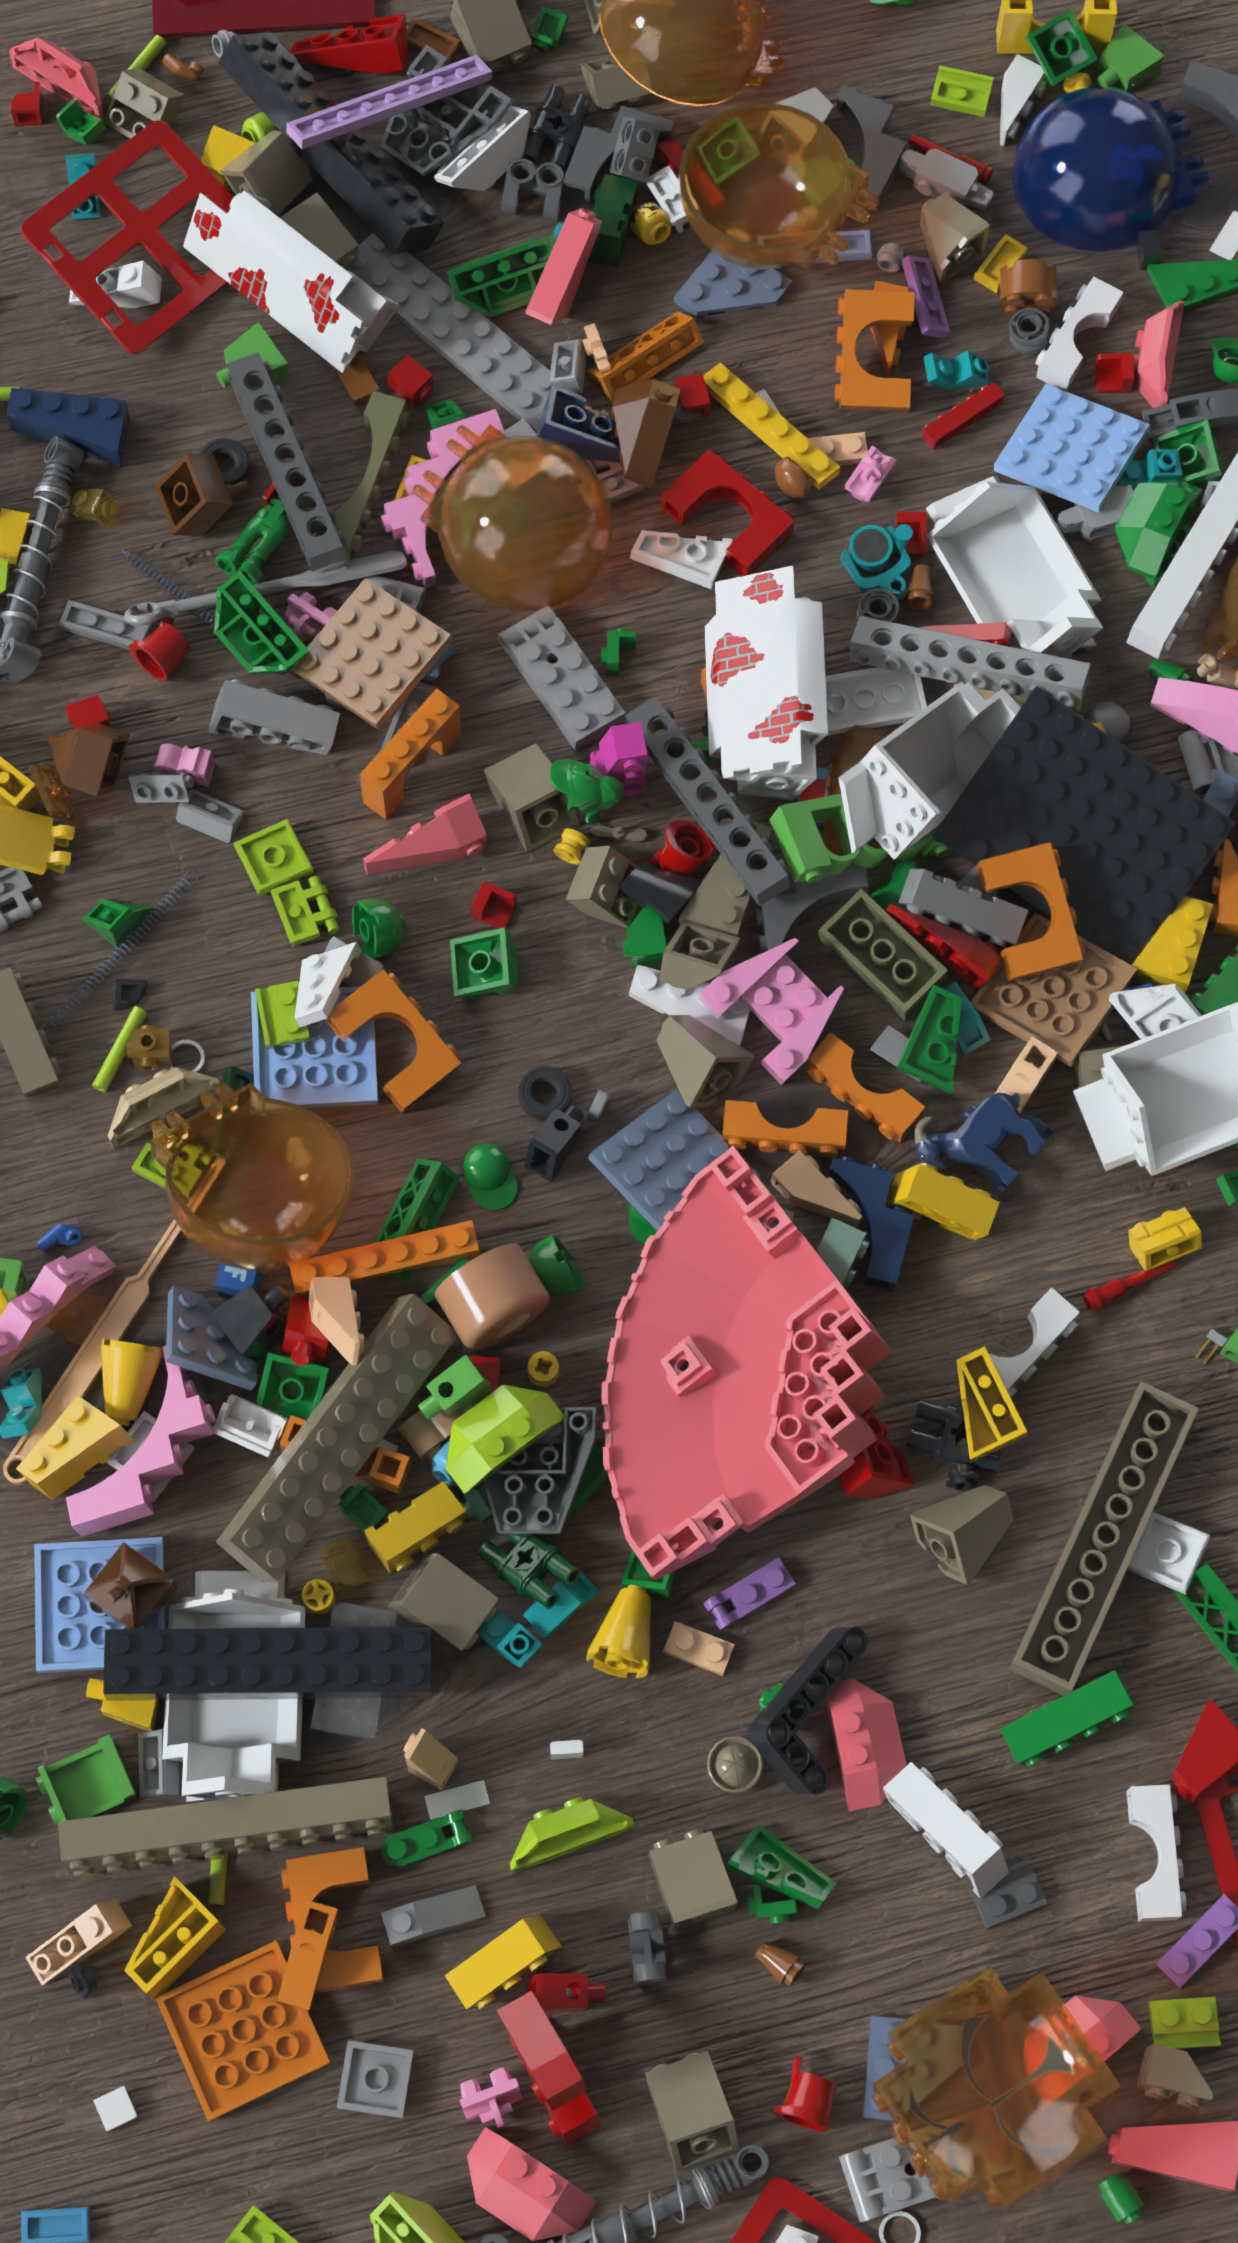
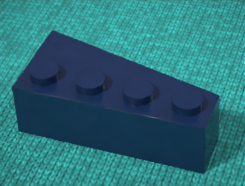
(85, 421)

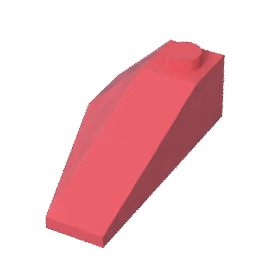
(448, 837)

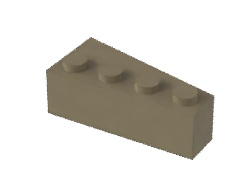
(722, 898)
(21, 1039)

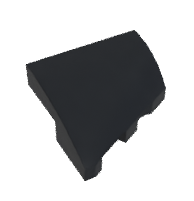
(659, 890)

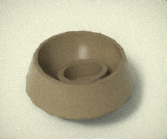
(735, 1764)

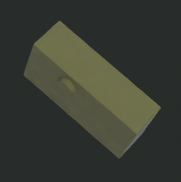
(882, 954)

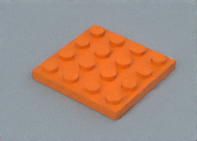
(238, 2035)

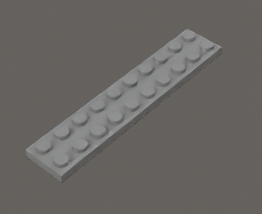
(456, 330)

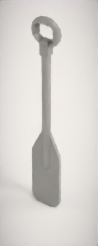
(327, 575)

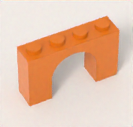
(858, 388)
(433, 725)
(1037, 869)
(383, 999)
(309, 1880)

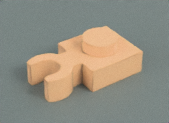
(594, 346)

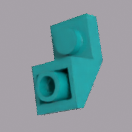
(76, 167)
(960, 372)
(1157, 465)
(971, 1028)
(24, 1400)
(570, 1599)
(509, 1639)

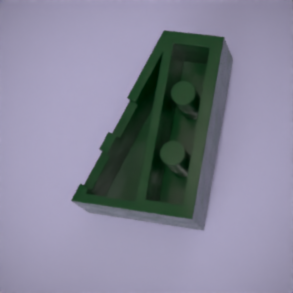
(614, 207)

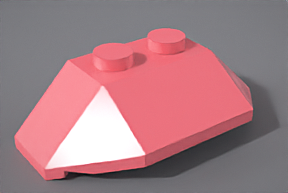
(59, 73)
(1157, 354)
(865, 1742)
(1103, 2022)
(524, 2190)

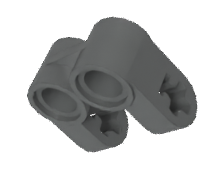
(533, 184)
(647, 1948)

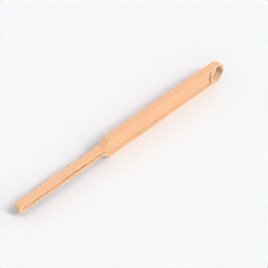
(88, 1359)

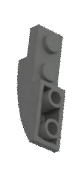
(1217, 406)

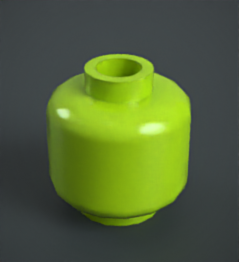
(257, 127)

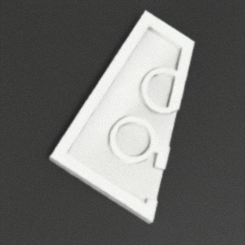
(686, 558)
(320, 982)

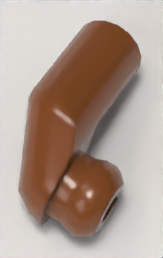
(191, 72)

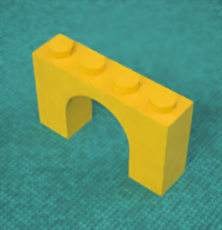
(1016, 22)

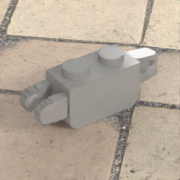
(941, 174)
(1094, 524)

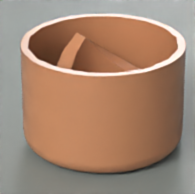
(492, 1296)

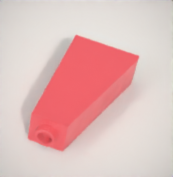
(565, 267)
(1185, 2152)

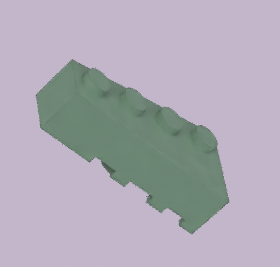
(842, 1248)

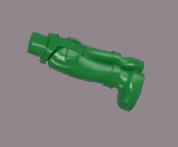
(272, 527)

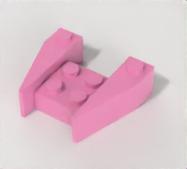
(781, 999)

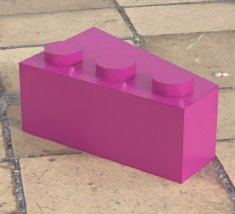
(623, 756)

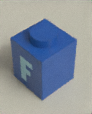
(233, 1280)

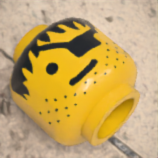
(650, 223)

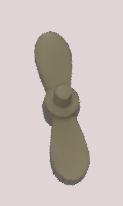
(619, 833)

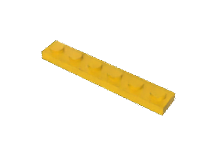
(769, 425)

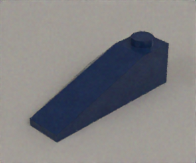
(579, 426)

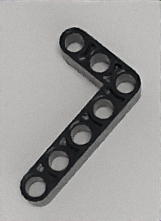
(802, 1705)

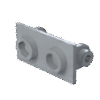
(161, 788)

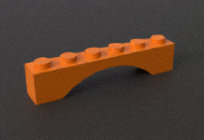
(423, 1249)

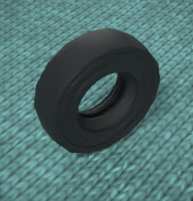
(237, 451)
(540, 1075)

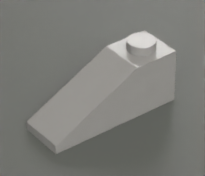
(432, 1916)

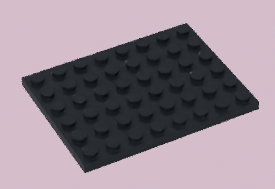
(1120, 825)

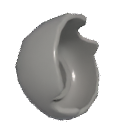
(1114, 718)

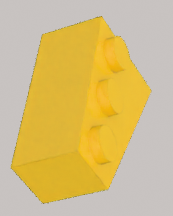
(1175, 946)
(943, 1200)
(71, 1448)
(416, 1528)
(173, 1941)
(503, 1962)

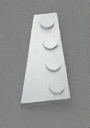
(678, 1001)

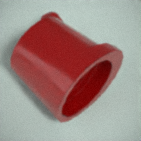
(161, 650)
(684, 849)
(808, 2100)

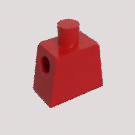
(302, 1337)
(552, 1994)

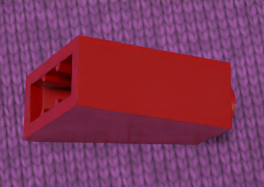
(1208, 1755)

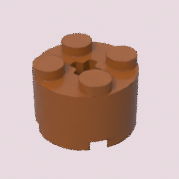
(1028, 286)

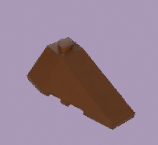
(642, 425)

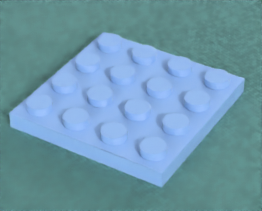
(1071, 447)
(319, 1070)
(66, 1623)

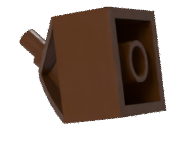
(196, 494)
(89, 757)
(130, 1589)

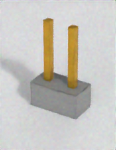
(1216, 1338)

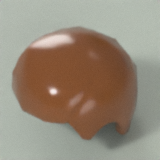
(792, 479)

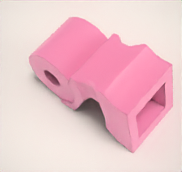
(178, 760)

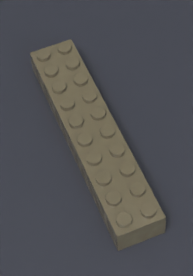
(337, 1439)
(1103, 1539)
(225, 1827)

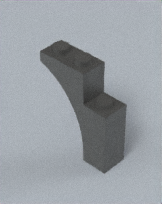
(1213, 92)
(880, 152)
(595, 153)
(787, 911)

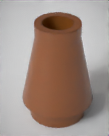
(920, 590)
(781, 1963)

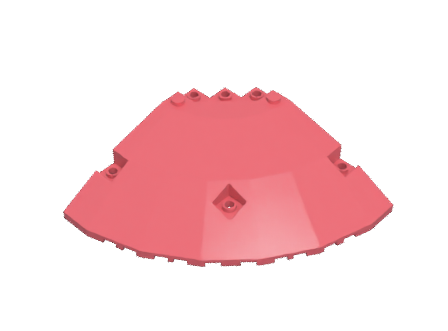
(768, 1382)

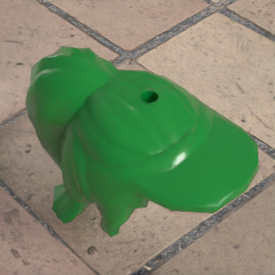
(586, 787)

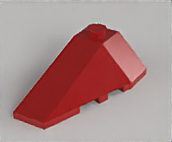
(369, 49)
(959, 952)
(878, 1467)

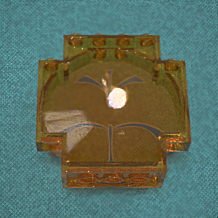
(995, 2090)

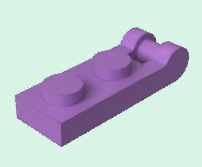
(750, 1593)

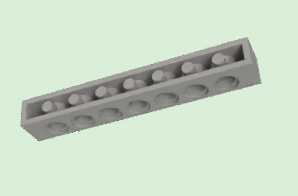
(967, 660)

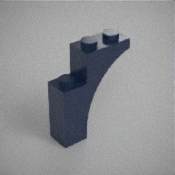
(886, 1227)

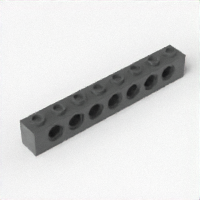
(318, 550)
(761, 884)

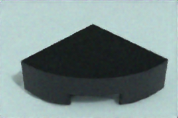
(129, 993)

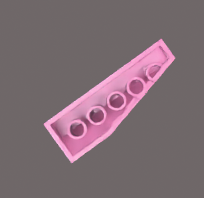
(1201, 706)

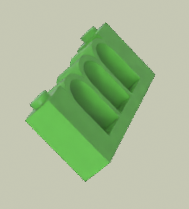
(809, 857)

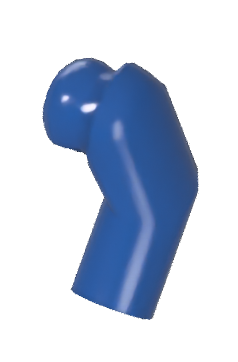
(62, 1235)

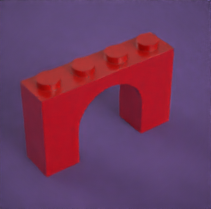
(714, 479)

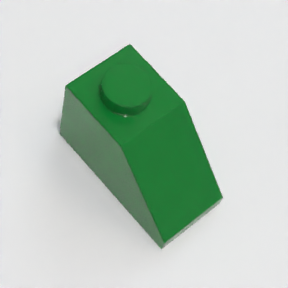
(645, 939)

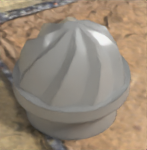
(221, 40)
(890, 257)

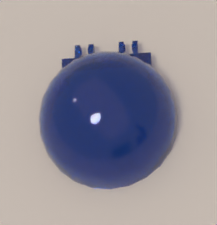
(1103, 168)

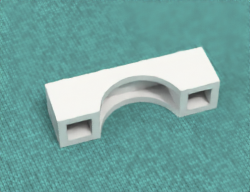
(1094, 308)
(1049, 1321)
(1153, 1812)

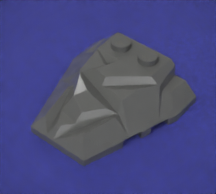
(440, 129)

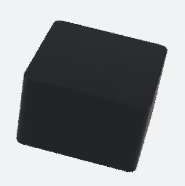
(1148, 248)

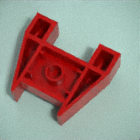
(550, 2069)

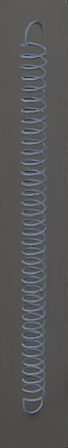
(174, 590)
(118, 954)

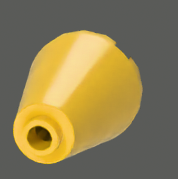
(127, 1377)
(624, 1636)

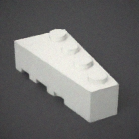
(948, 1827)

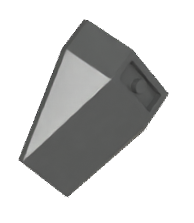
(541, 1482)

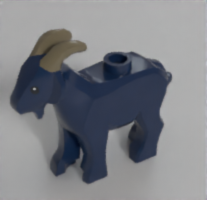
(980, 1136)

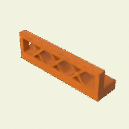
(649, 353)

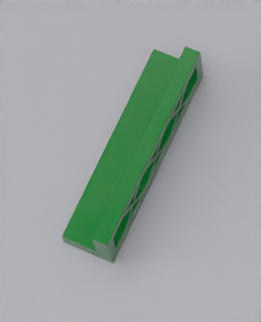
(426, 1209)
(1223, 1602)

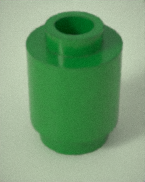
(1122, 2198)

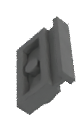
(1011, 1897)

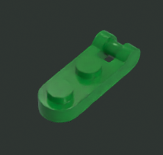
(425, 1840)

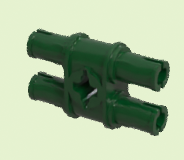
(529, 1577)

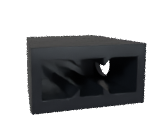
(554, 1142)
(253, 1319)

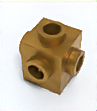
(150, 1047)

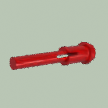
(984, 170)
(1115, 1289)

